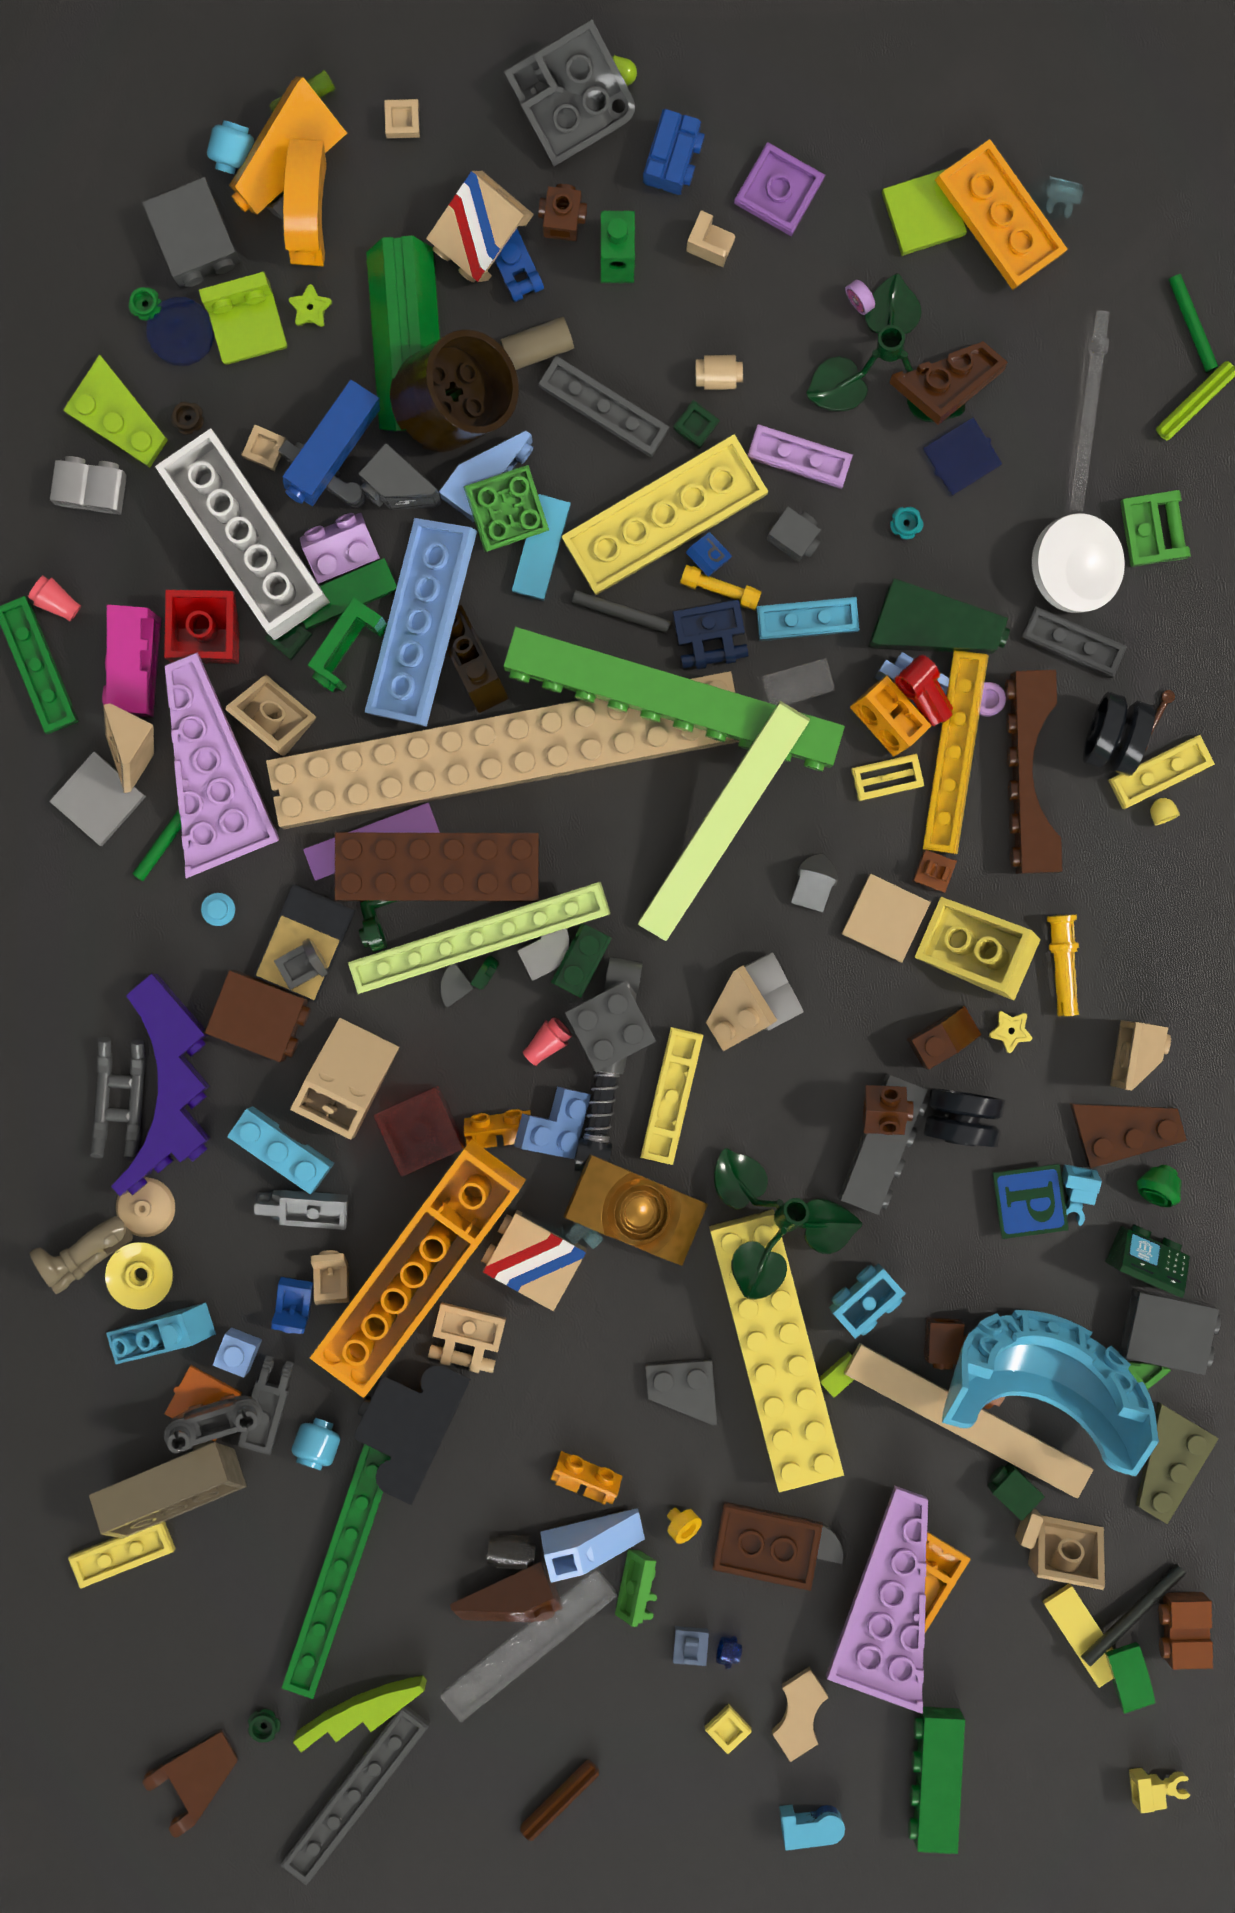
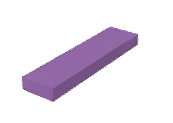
(415, 820)

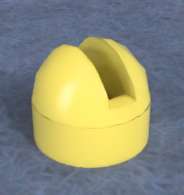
(1163, 811)

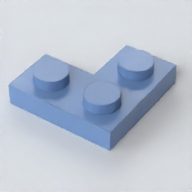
(561, 1131)

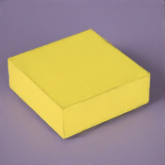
(728, 1729)

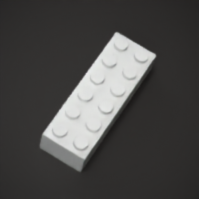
(242, 534)

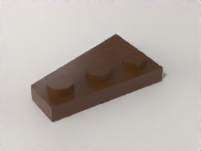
(949, 383)

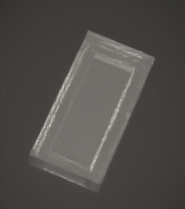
(799, 683)

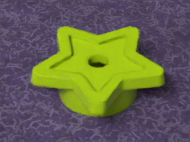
(319, 304)

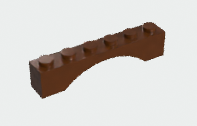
(1036, 842)

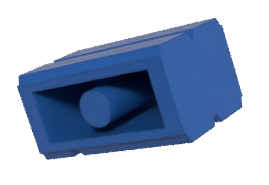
(672, 152)

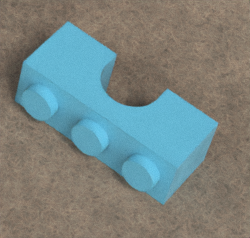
(279, 1151)

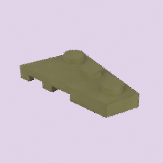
(1173, 1463)

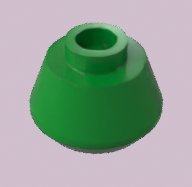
(1160, 1186)

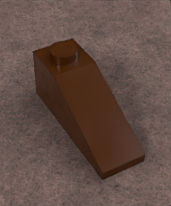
(518, 1598)

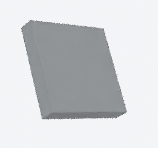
(96, 799)

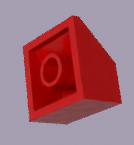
(202, 624)

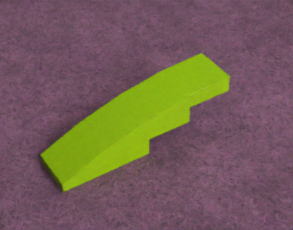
(368, 1707)

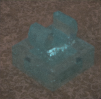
(1063, 191)
(579, 1231)

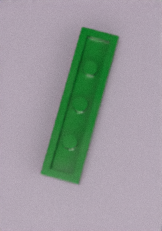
(36, 665)

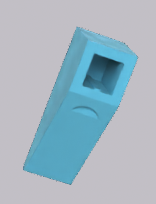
(161, 1333)

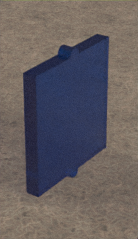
(962, 456)

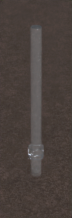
(1097, 347)

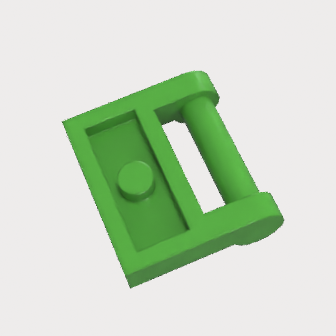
(1145, 531)

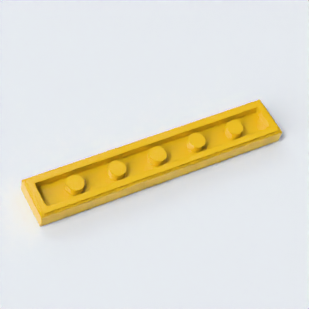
(955, 752)

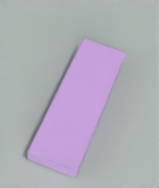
(799, 456)

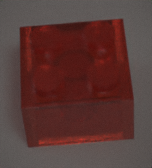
(419, 1131)

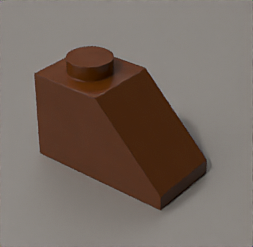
(944, 1038)

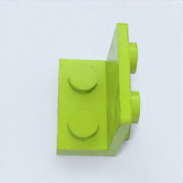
(244, 318)

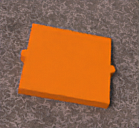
(198, 1388)

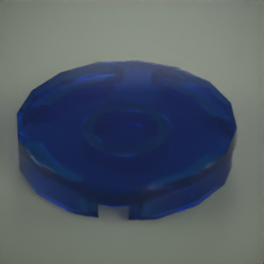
(180, 331)

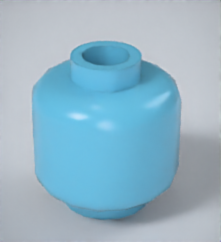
(229, 146)
(316, 1444)

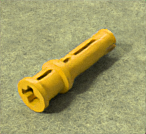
(1064, 950)

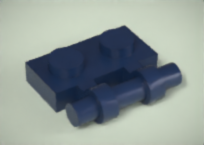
(708, 624)

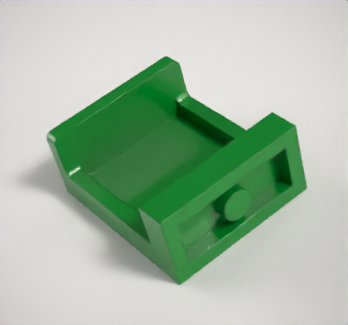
(340, 640)

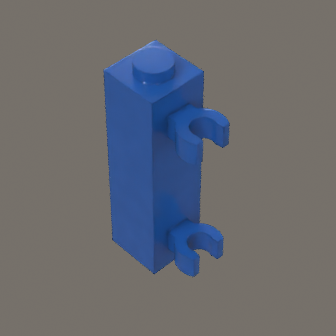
(330, 443)

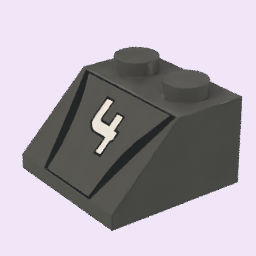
(396, 483)

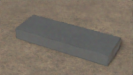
(1073, 642)

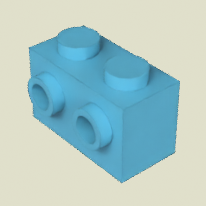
(866, 1300)

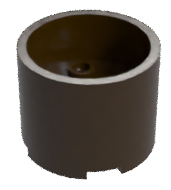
(455, 390)

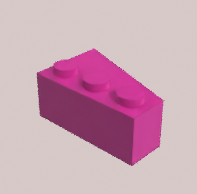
(131, 659)

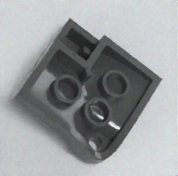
(571, 92)

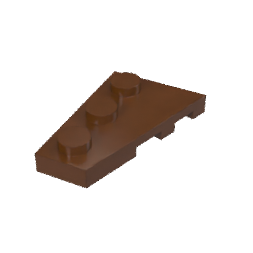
(1121, 1132)

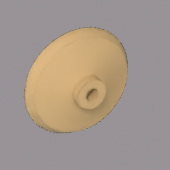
(148, 1210)

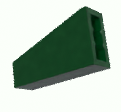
(933, 622)

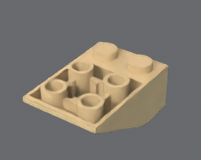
(345, 1078)

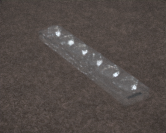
(527, 1646)

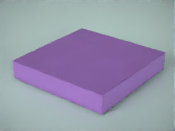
(779, 189)

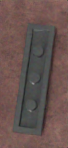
(603, 406)

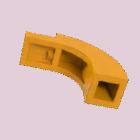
(303, 201)

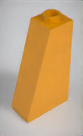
(296, 116)

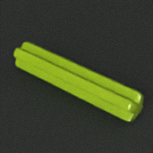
(1196, 400)

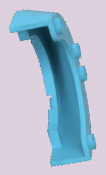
(1063, 1366)

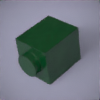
(1014, 1490)

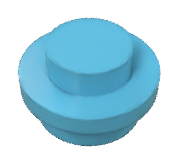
(218, 909)

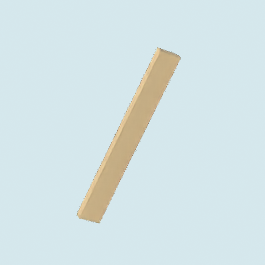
(987, 1432)

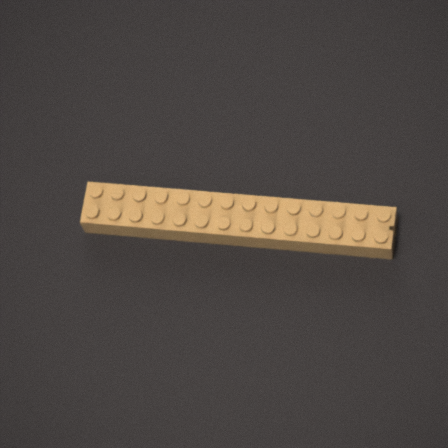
(473, 758)

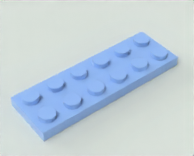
(420, 621)

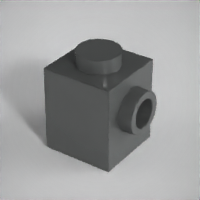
(795, 534)

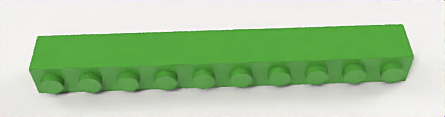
(660, 695)

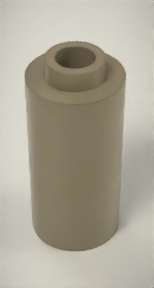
(538, 343)

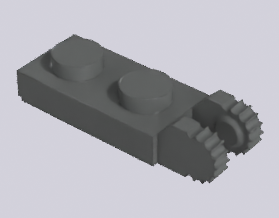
(272, 1400)

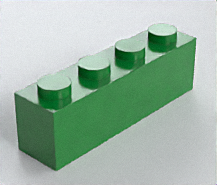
(937, 1780)

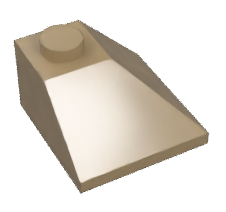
(1138, 1052)

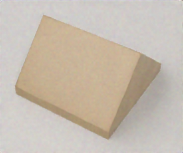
(272, 714)
(129, 742)
(1069, 1553)

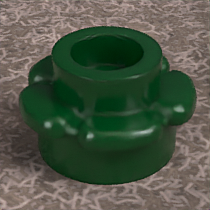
(263, 1734)

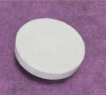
(1078, 563)

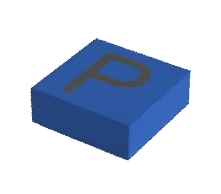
(708, 554)

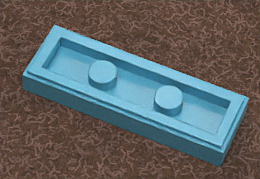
(541, 551)
(807, 618)

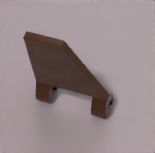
(196, 1778)

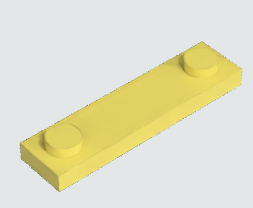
(671, 1096)

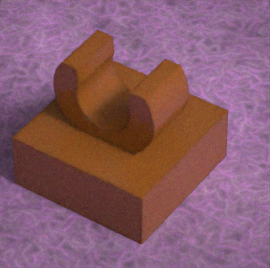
(934, 871)

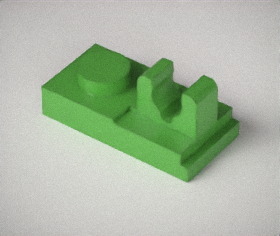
(636, 1588)

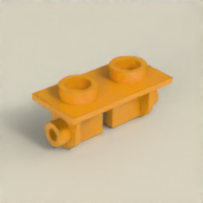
(484, 1127)
(600, 1482)

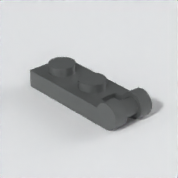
(348, 493)

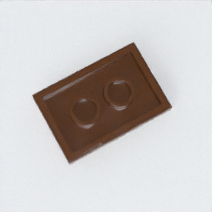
(767, 1546)

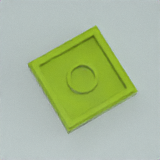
(921, 214)

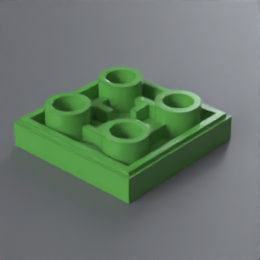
(506, 508)

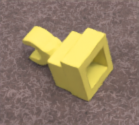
(1150, 1791)

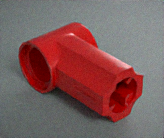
(920, 684)

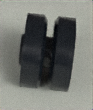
(1119, 734)
(964, 1117)

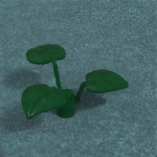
(896, 312)
(754, 1266)

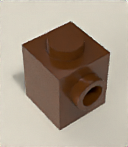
(943, 1341)

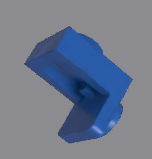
(292, 1305)

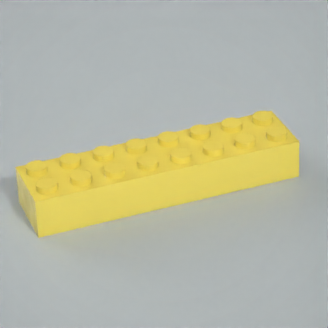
(779, 1364)

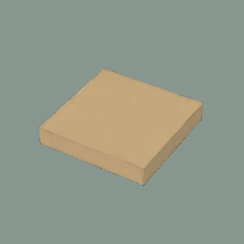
(885, 918)

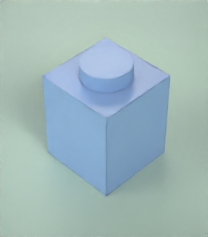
(237, 1352)

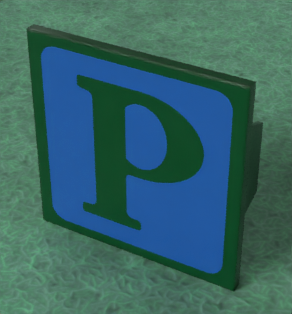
(1030, 1201)

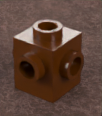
(562, 212)
(886, 1110)

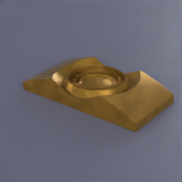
(635, 1210)

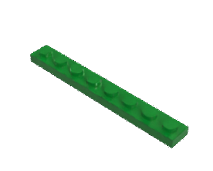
(336, 1576)

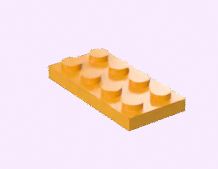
(1001, 214)

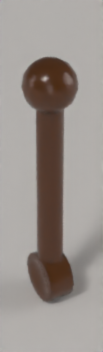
(1166, 697)

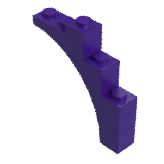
(173, 1129)

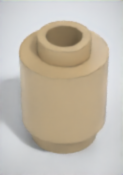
(718, 372)

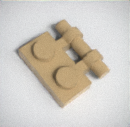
(468, 1328)

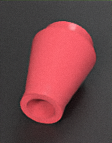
(53, 598)
(549, 1039)

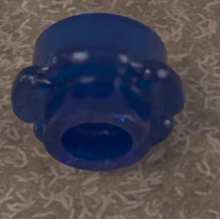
(728, 1652)

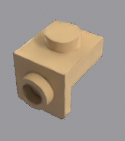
(330, 1277)

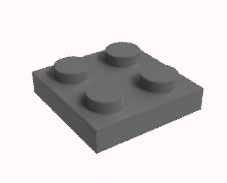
(610, 1026)

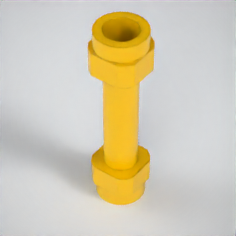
(693, 577)

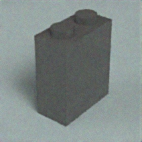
(191, 233)
(1170, 1331)

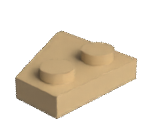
(739, 1011)

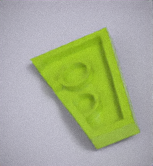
(114, 414)

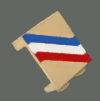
(477, 226)
(533, 1260)

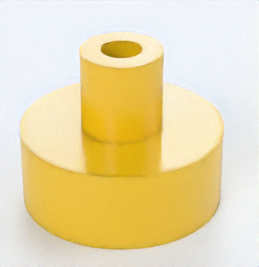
(683, 1525)

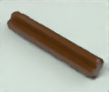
(559, 1800)

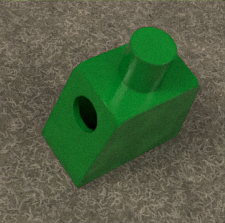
(617, 246)

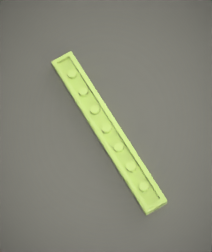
(723, 820)
(479, 937)

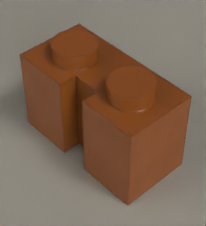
(1186, 1630)

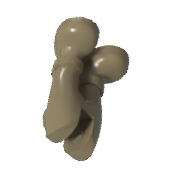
(83, 1255)

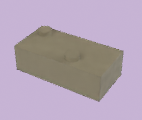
(168, 1490)

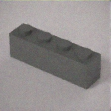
(879, 1157)

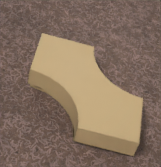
(795, 1729)

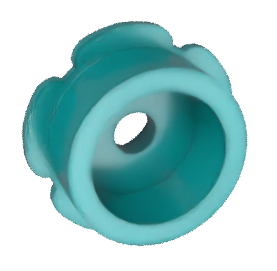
(910, 514)

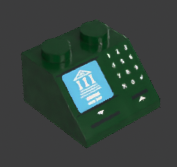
(1150, 1260)

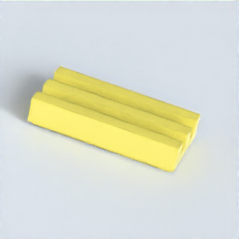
(859, 783)

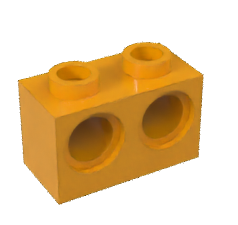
(890, 716)

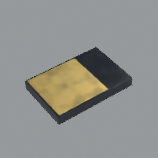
(305, 917)

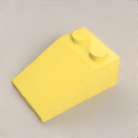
(978, 947)

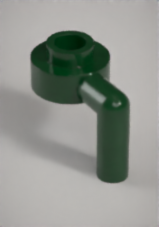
(372, 931)

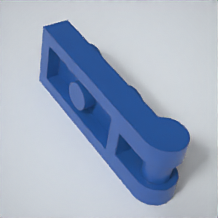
(516, 260)

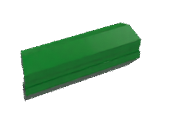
(401, 310)

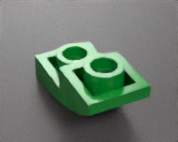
(1130, 1677)

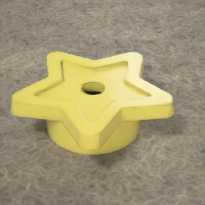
(1001, 1031)

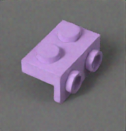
(338, 547)

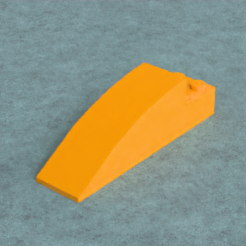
(418, 1268)

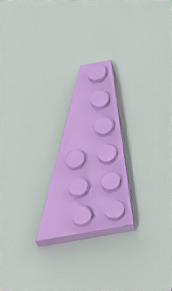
(886, 1622)

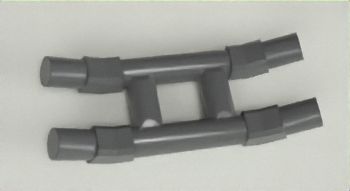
(103, 1113)

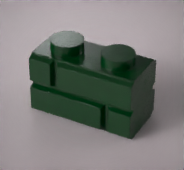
(581, 960)

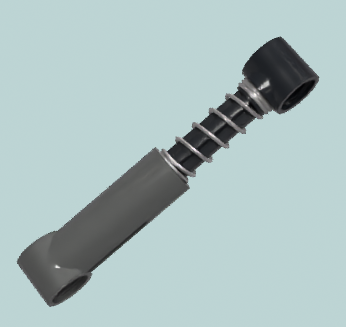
(596, 1138)

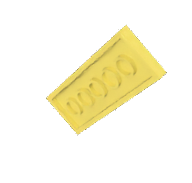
(664, 514)

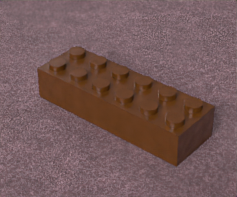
(436, 866)

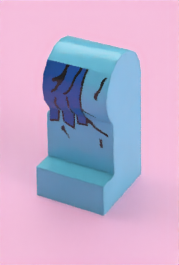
(811, 1828)

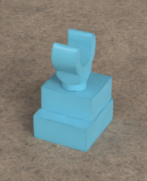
(1081, 1187)

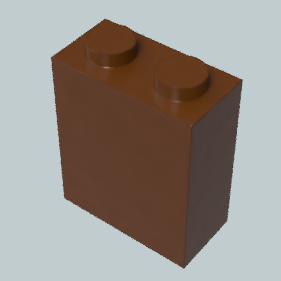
(258, 1016)

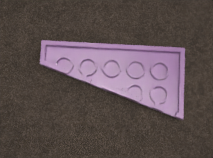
(215, 788)

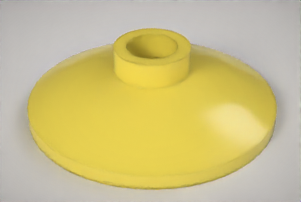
(127, 1287)

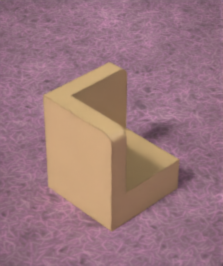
(709, 240)

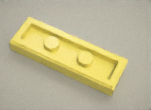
(1162, 772)
(120, 1554)
(1078, 1629)

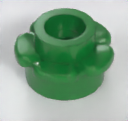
(138, 297)

